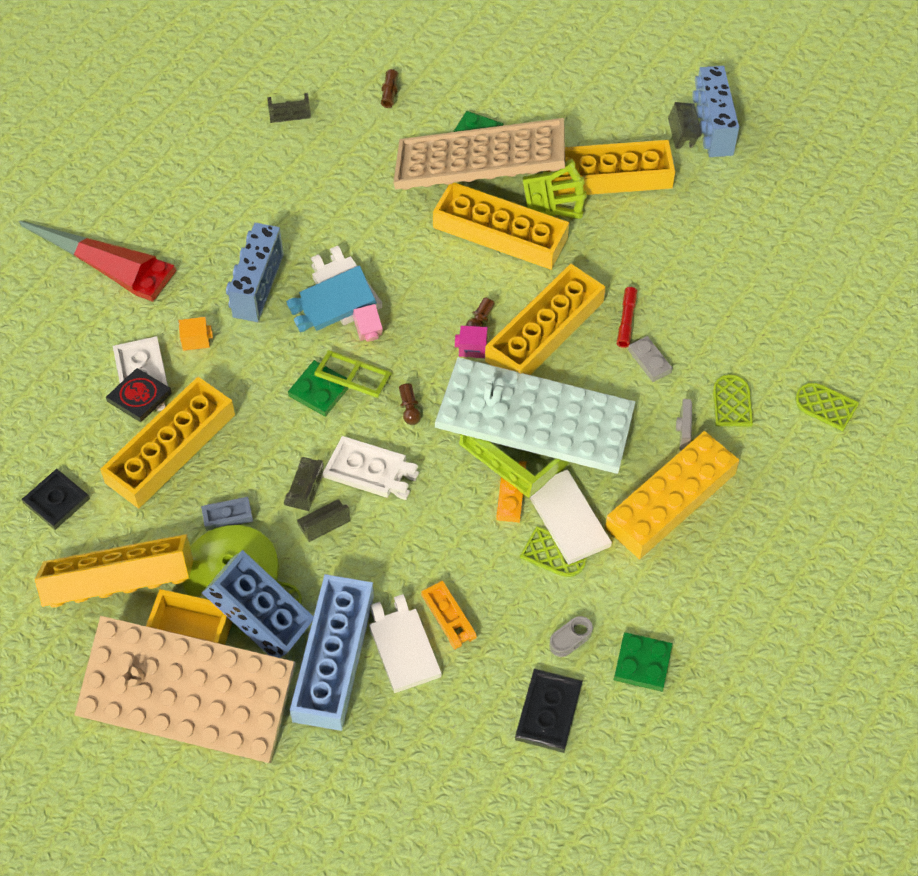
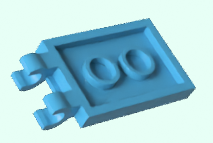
(331, 300)

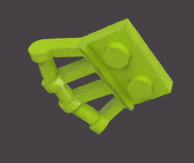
(540, 192)

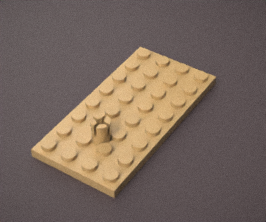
(480, 154)
(185, 689)

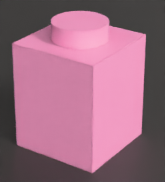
(367, 323)

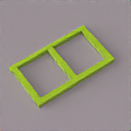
(348, 383)

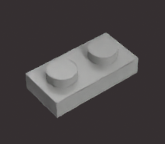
(650, 359)

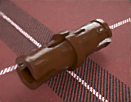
(389, 88)

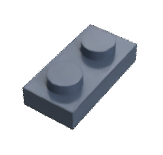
(226, 513)

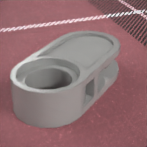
(566, 640)

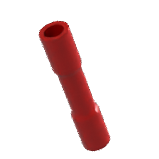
(625, 328)

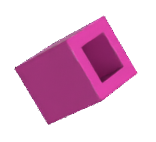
(471, 341)

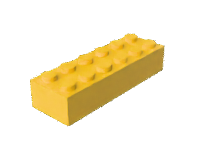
(621, 167)
(501, 225)
(545, 322)
(168, 442)
(671, 494)
(114, 571)

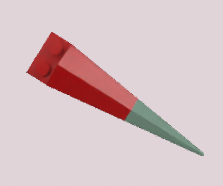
(131, 269)

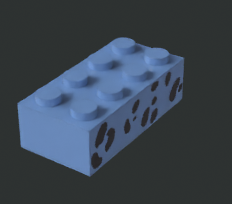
(716, 111)
(255, 272)
(258, 605)

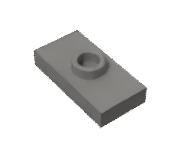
(684, 423)

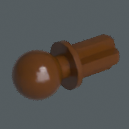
(481, 313)
(411, 414)

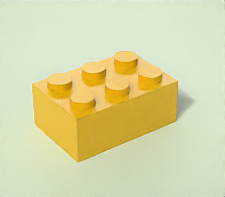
(189, 617)

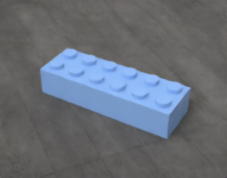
(332, 653)

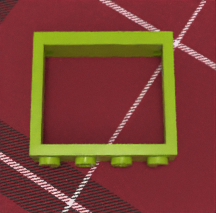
(510, 469)

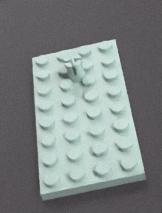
(536, 415)

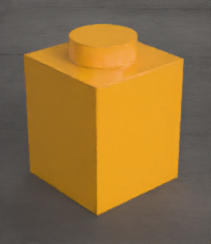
(195, 333)

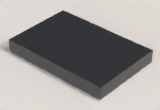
(548, 710)

